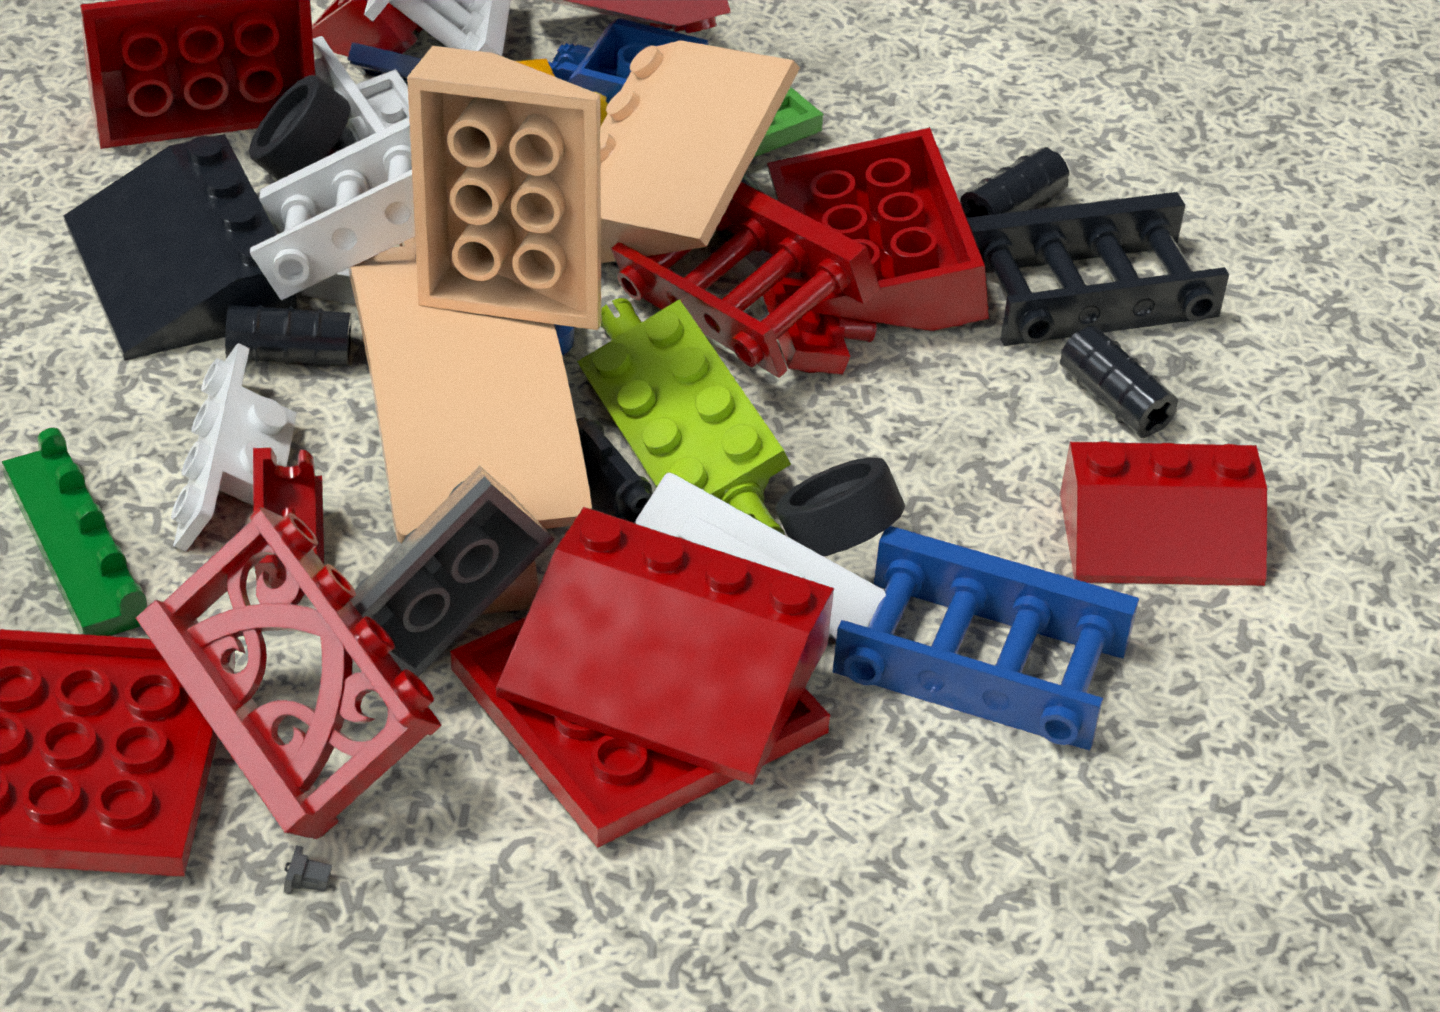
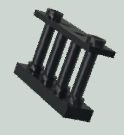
(1095, 231)

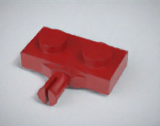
(816, 339)

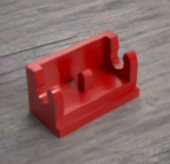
(285, 492)

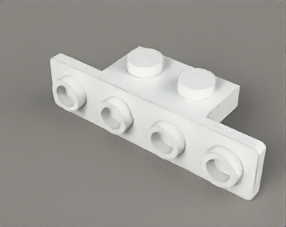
(373, 102)
(228, 430)
(701, 518)

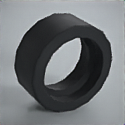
(300, 128)
(841, 506)

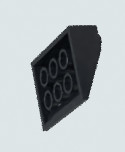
(175, 247)

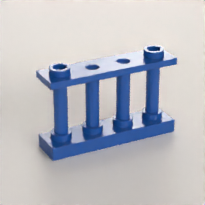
(1003, 592)

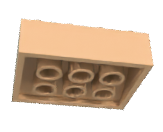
(683, 142)
(505, 189)

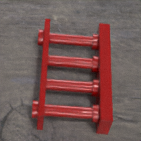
(757, 225)

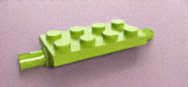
(683, 407)

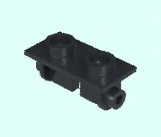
(611, 480)

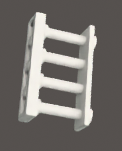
(455, 23)
(338, 211)

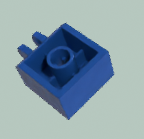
(608, 62)

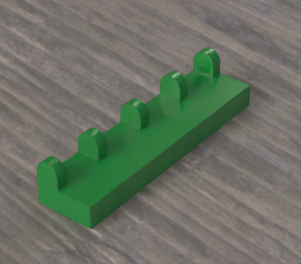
(74, 538)

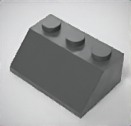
(450, 569)

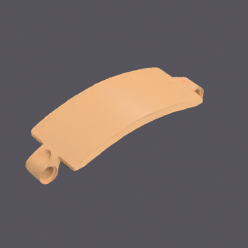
(467, 396)

